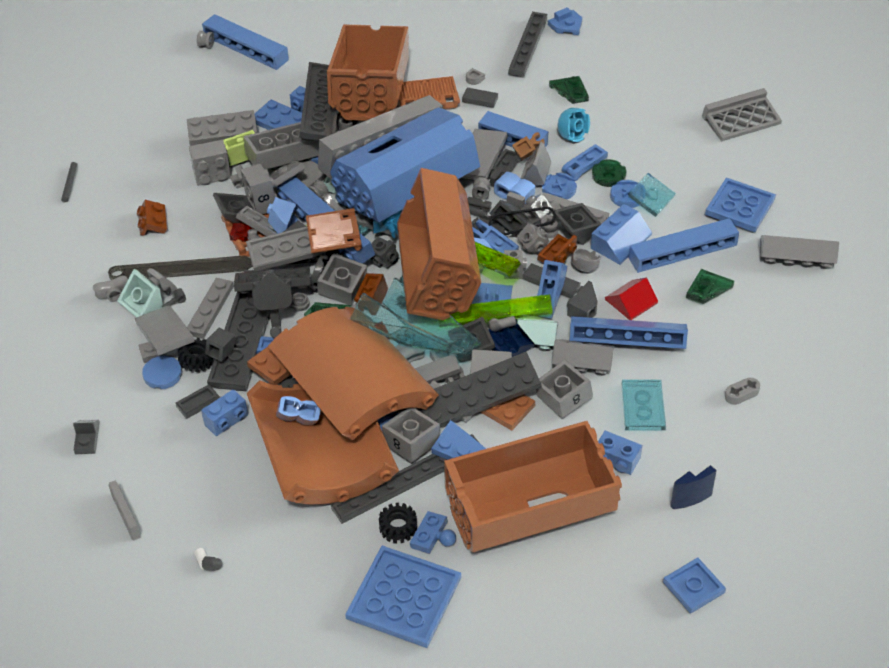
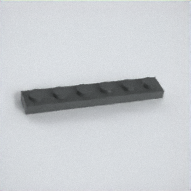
(527, 44)

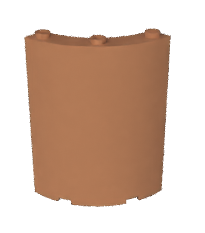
(350, 370)
(316, 460)

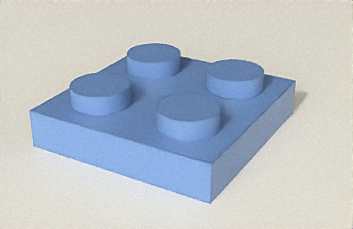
(694, 585)

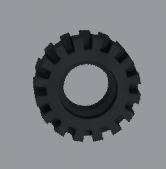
(191, 361)
(394, 513)

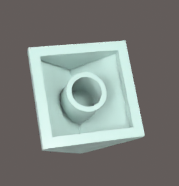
(140, 295)

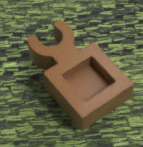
(526, 147)

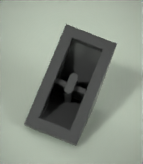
(511, 221)

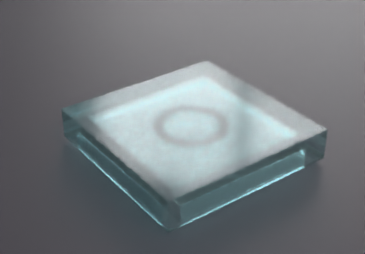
(651, 194)

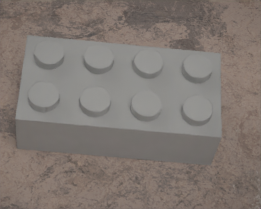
(220, 126)

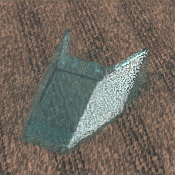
(412, 329)

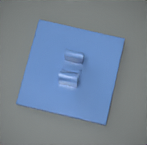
(492, 292)

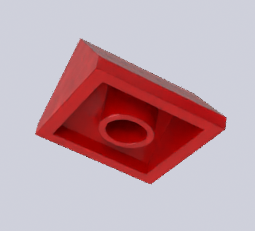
(633, 298)

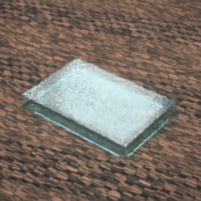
(643, 405)

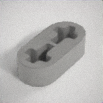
(743, 392)

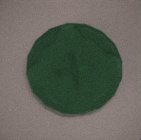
(608, 172)

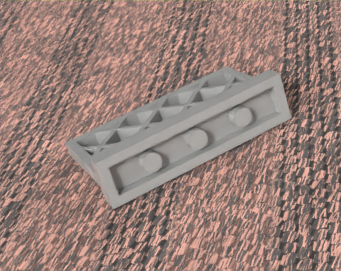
(736, 105)

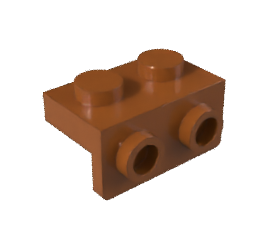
(151, 217)
(558, 249)

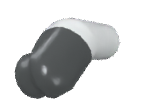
(207, 562)

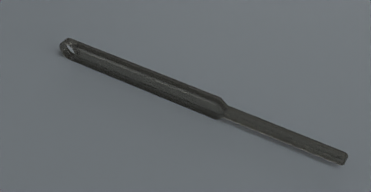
(194, 266)

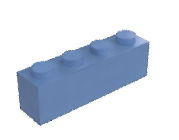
(515, 129)

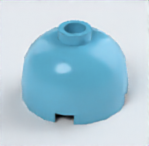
(573, 124)

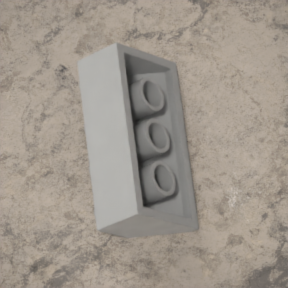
(799, 249)

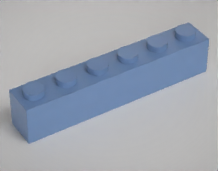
(246, 42)
(683, 245)
(628, 332)

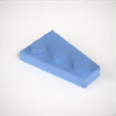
(455, 443)

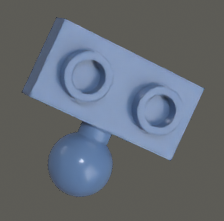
(430, 531)

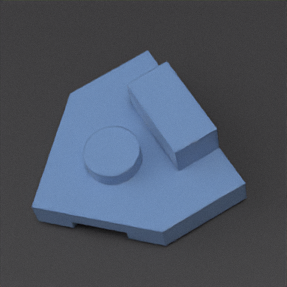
(566, 21)

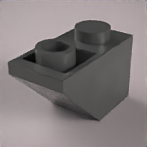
(583, 303)

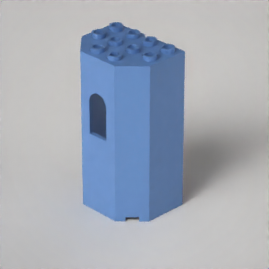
(382, 173)

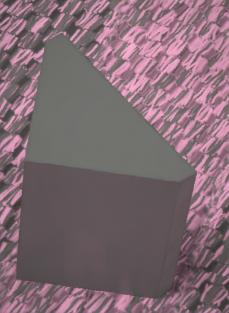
(578, 221)

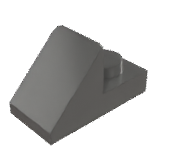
(86, 436)

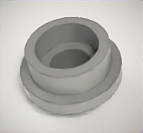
(300, 301)

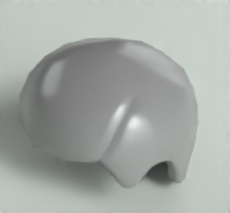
(585, 260)

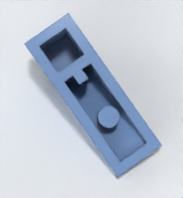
(552, 282)

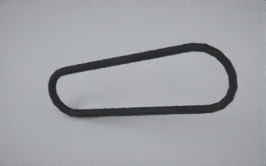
(521, 211)

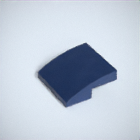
(512, 340)
(693, 489)

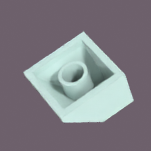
(540, 331)

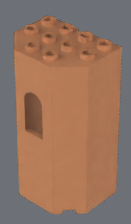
(367, 70)
(437, 247)
(494, 485)

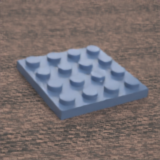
(403, 596)

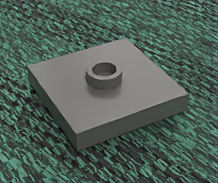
(286, 172)

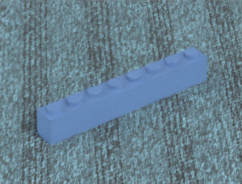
(309, 204)

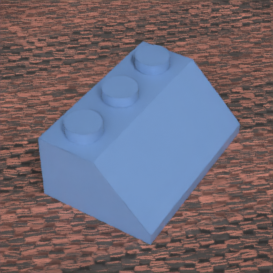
(618, 233)

